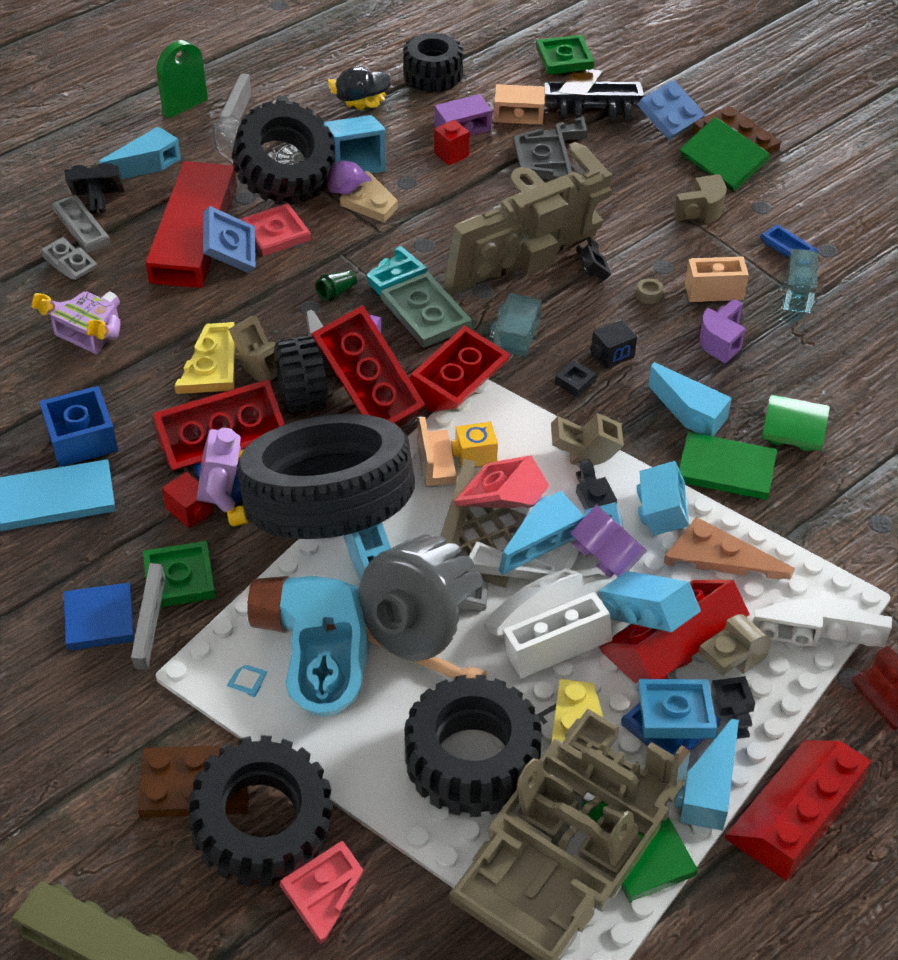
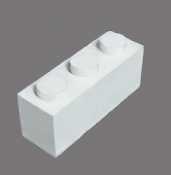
(557, 634)

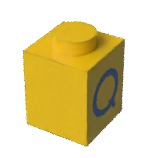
(475, 443)

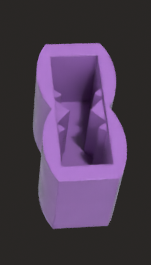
(607, 542)

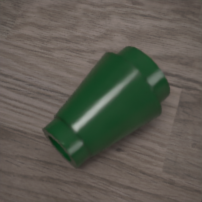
(334, 284)

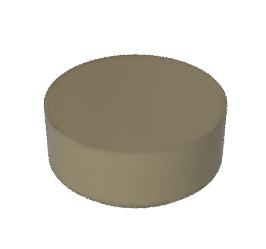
(649, 291)

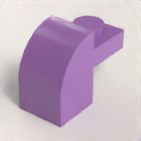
(721, 332)

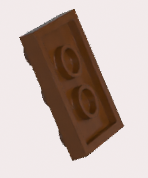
(742, 125)
(169, 779)

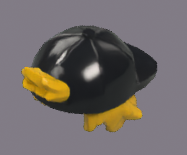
(360, 87)

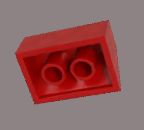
(457, 370)

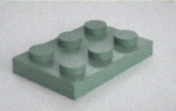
(425, 309)

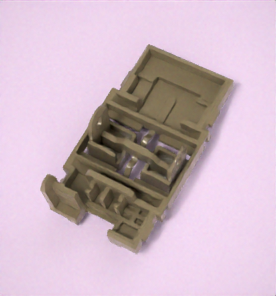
(539, 891)

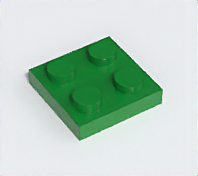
(564, 54)
(186, 572)

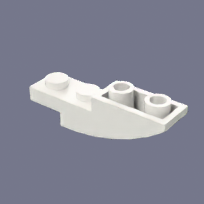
(542, 596)
(831, 618)

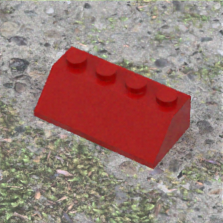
(368, 368)
(185, 428)
(655, 653)
(799, 804)

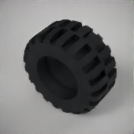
(290, 125)
(470, 706)
(268, 765)

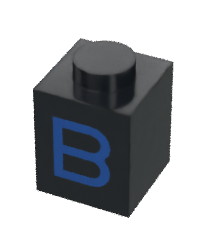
(613, 344)

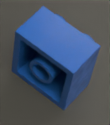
(79, 426)

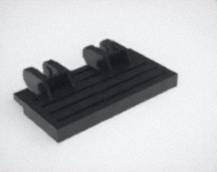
(616, 94)

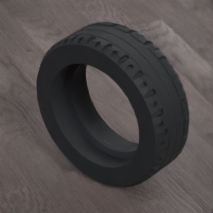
(326, 476)

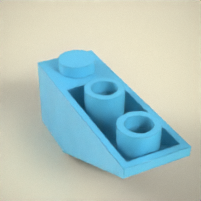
(146, 154)

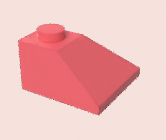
(505, 485)

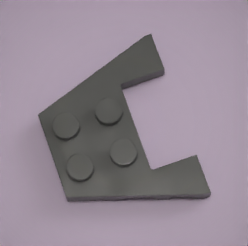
(546, 150)

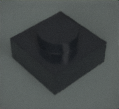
(575, 378)

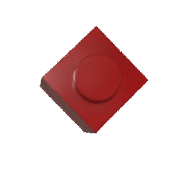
(451, 142)
(182, 502)

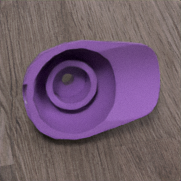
(345, 177)

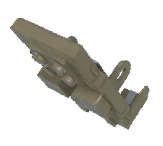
(557, 217)

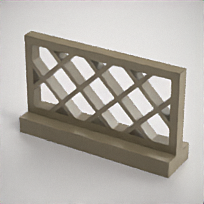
(456, 523)

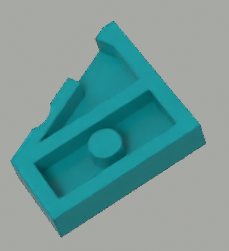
(394, 271)

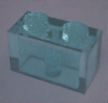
(801, 280)
(516, 324)

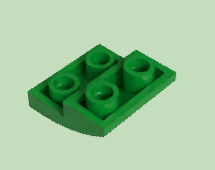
(795, 423)

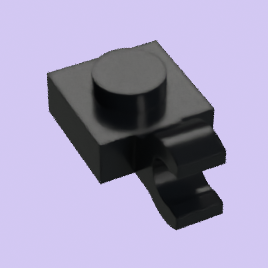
(593, 261)
(592, 490)
(734, 699)

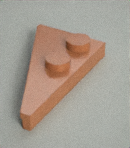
(723, 552)

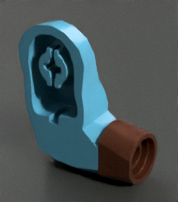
(326, 641)

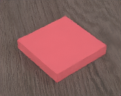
(277, 229)

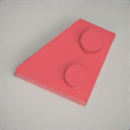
(323, 888)

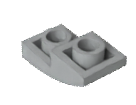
(67, 259)

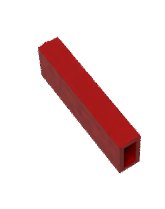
(178, 244)

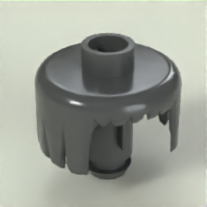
(415, 596)

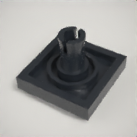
(94, 183)

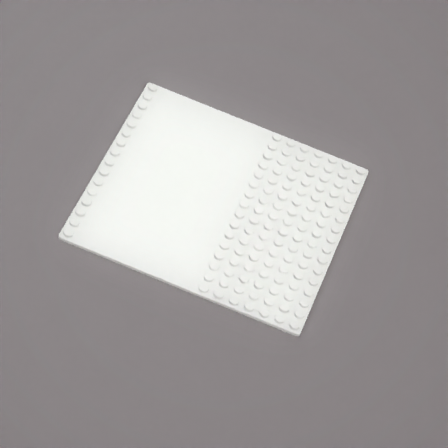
(366, 743)

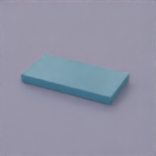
(56, 495)

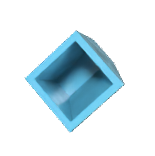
(360, 142)

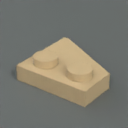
(371, 200)

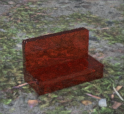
(880, 685)

